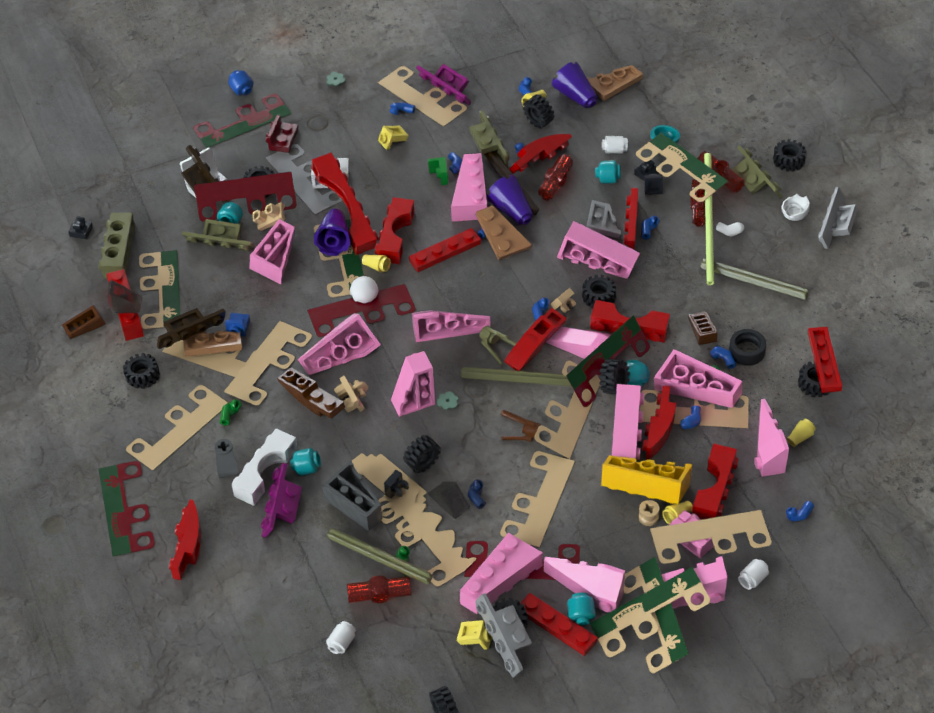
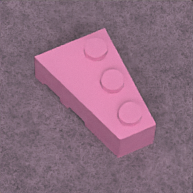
(414, 385)
(713, 579)

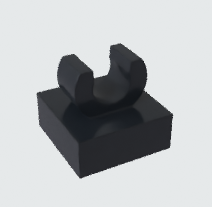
(645, 169)
(653, 184)
(80, 228)
(394, 483)

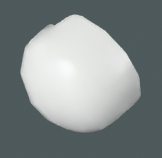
(796, 207)
(364, 289)

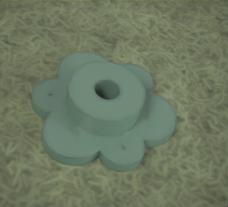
(335, 79)
(447, 400)

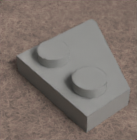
(602, 220)

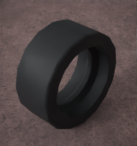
(752, 336)

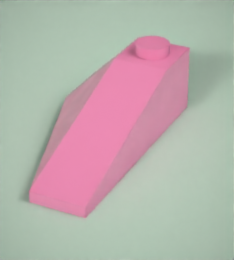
(439, 324)
(577, 341)
(344, 343)
(772, 445)
(602, 582)

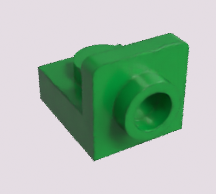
(438, 166)

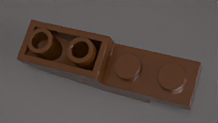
(309, 394)

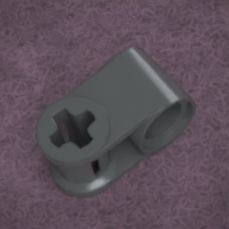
(225, 458)

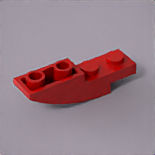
(540, 149)
(534, 339)
(660, 424)
(189, 541)

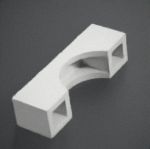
(277, 449)

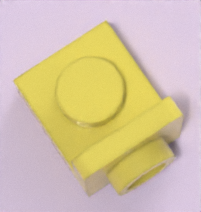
(391, 134)
(474, 633)

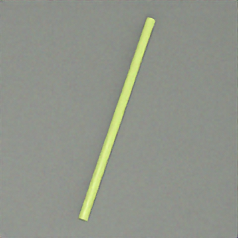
(709, 230)

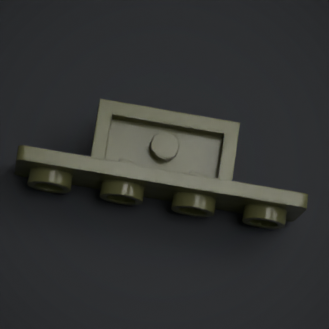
(487, 140)
(753, 176)
(220, 233)

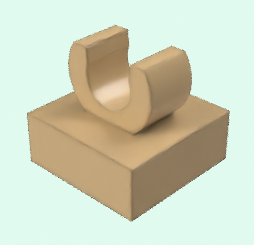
(563, 299)

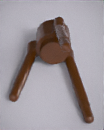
(529, 427)

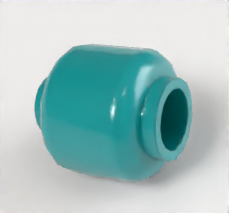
(608, 172)
(230, 213)
(305, 461)
(581, 608)

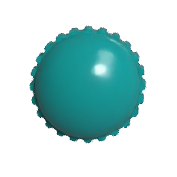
(667, 130)
(638, 373)

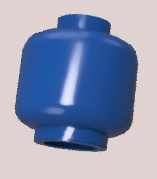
(240, 82)

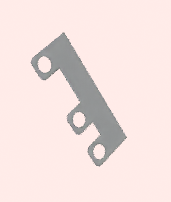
(303, 187)

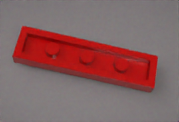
(631, 214)
(444, 250)
(824, 359)
(558, 624)

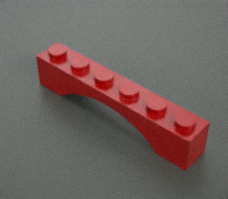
(329, 174)

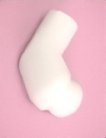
(730, 230)

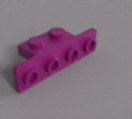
(449, 80)
(282, 501)

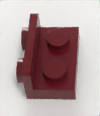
(281, 135)

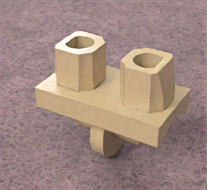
(269, 216)
(354, 391)

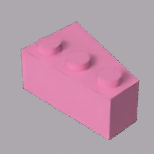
(273, 252)

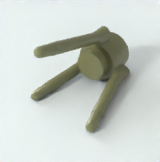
(491, 336)

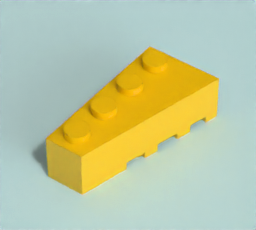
(647, 478)

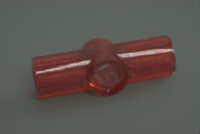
(721, 167)
(555, 177)
(698, 208)
(379, 589)

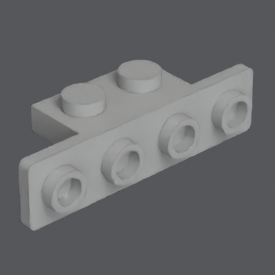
(838, 219)
(506, 632)

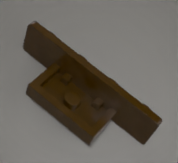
(198, 172)
(188, 324)

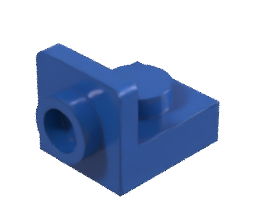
(238, 323)

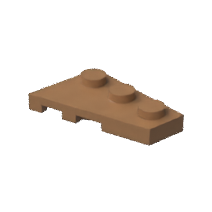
(615, 82)
(501, 233)
(212, 343)

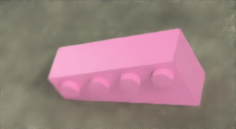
(469, 190)
(598, 251)
(697, 380)
(626, 421)
(501, 570)

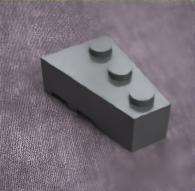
(353, 497)

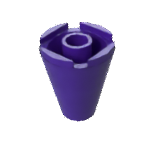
(575, 85)
(510, 199)
(332, 234)

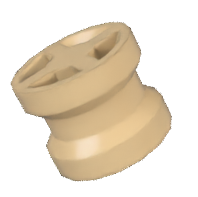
(646, 517)

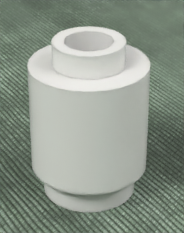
(615, 144)
(753, 574)
(341, 637)

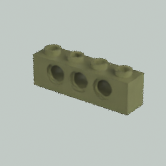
(117, 243)

